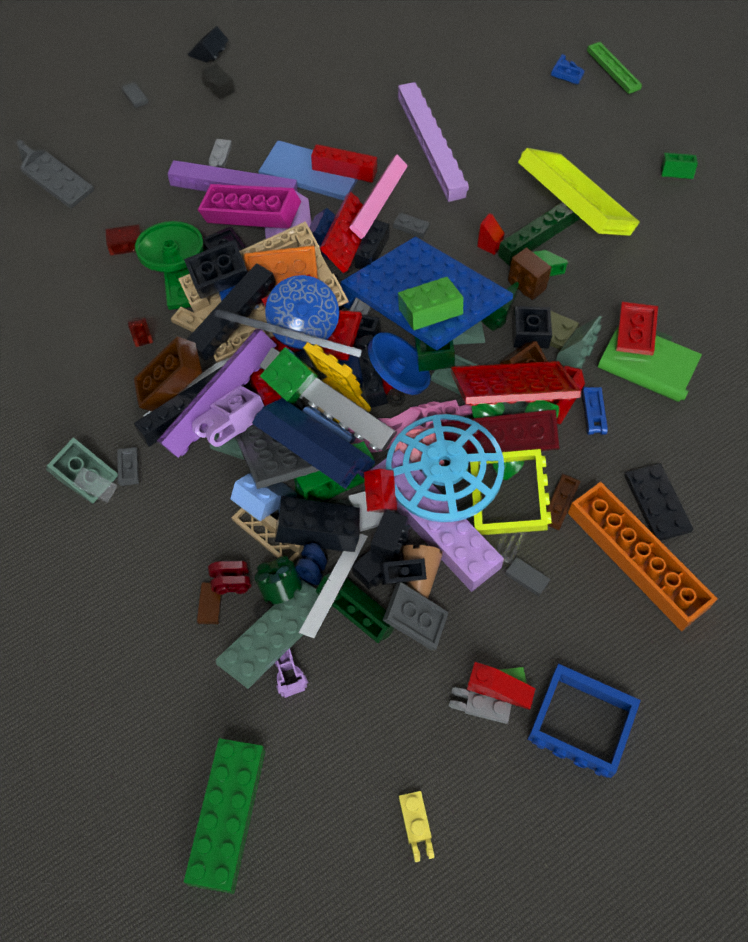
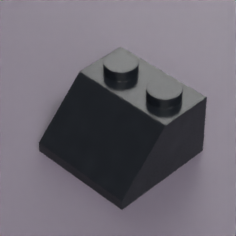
(209, 46)

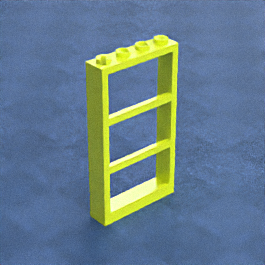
(578, 192)

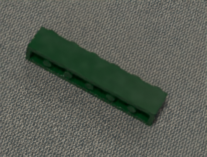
(537, 232)

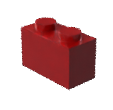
(380, 490)

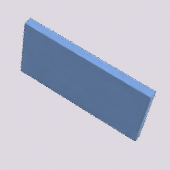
(296, 163)

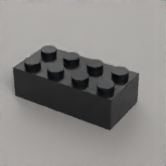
(319, 523)

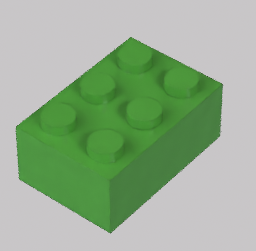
(430, 303)

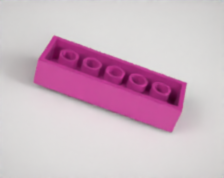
(250, 205)

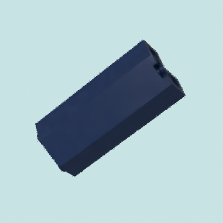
(312, 442)

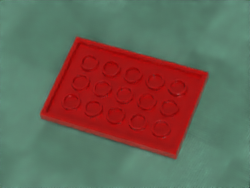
(514, 383)

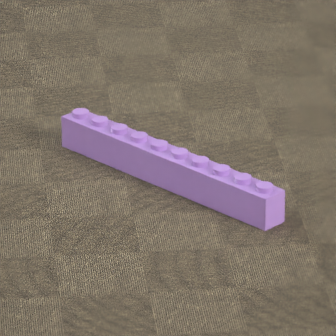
(432, 142)

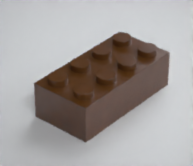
(167, 374)

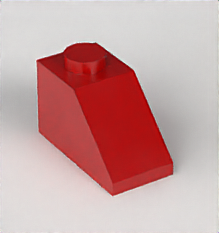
(490, 235)

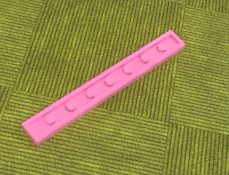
(378, 197)

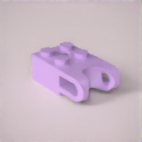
(229, 416)

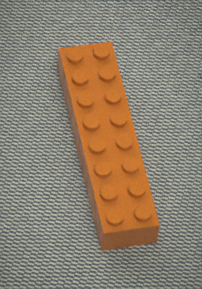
(642, 556)

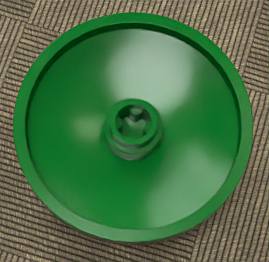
(167, 245)

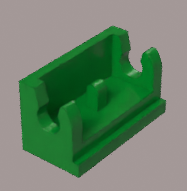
(679, 165)

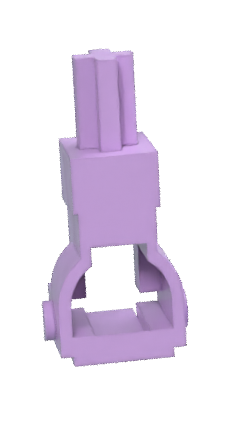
(286, 663)

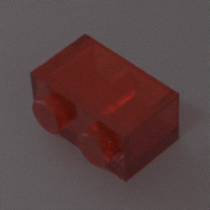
(122, 239)

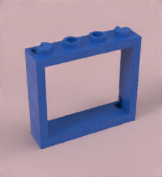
(599, 691)

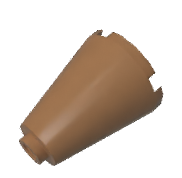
(432, 561)

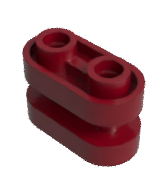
(229, 577)

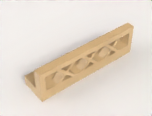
(270, 525)

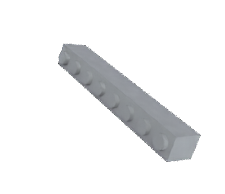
(344, 410)

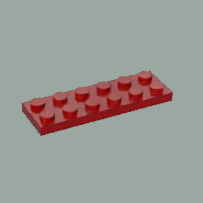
(340, 241)

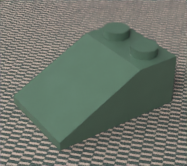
(69, 463)

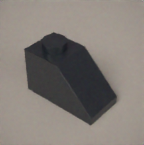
(403, 571)

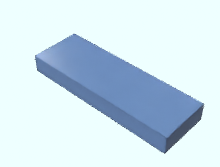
(330, 424)

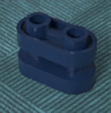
(311, 564)

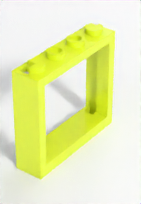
(519, 526)

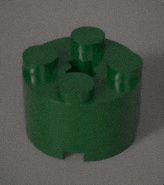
(278, 580)

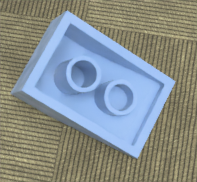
(260, 501)

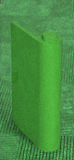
(662, 373)

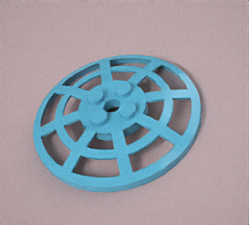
(446, 475)

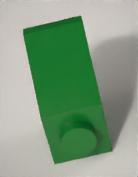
(556, 262)

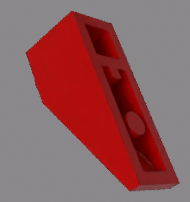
(500, 686)

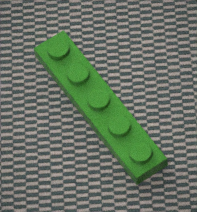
(614, 67)

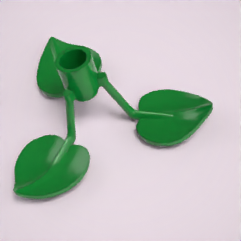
(487, 410)

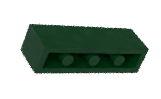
(360, 610)

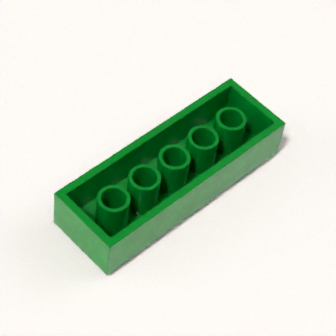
(225, 816)

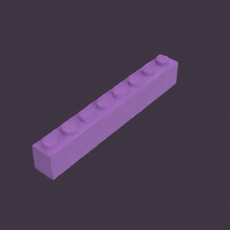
(201, 176)
(230, 376)

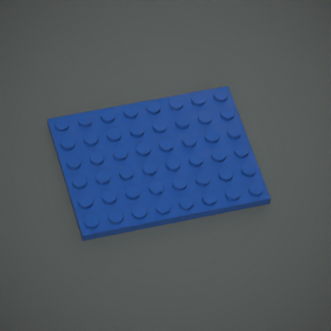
(418, 264)

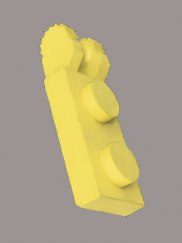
(416, 823)

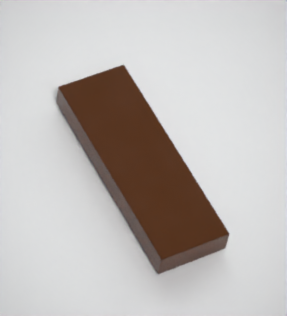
(562, 500)

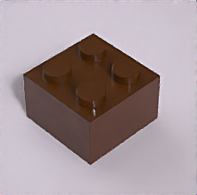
(530, 273)

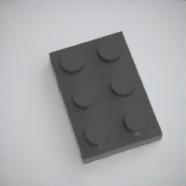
(415, 616)

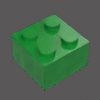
(288, 375)

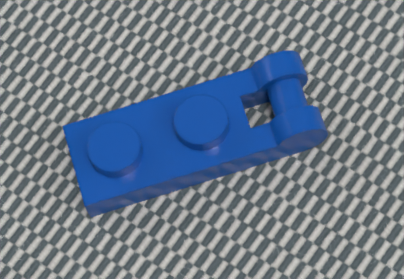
(594, 410)

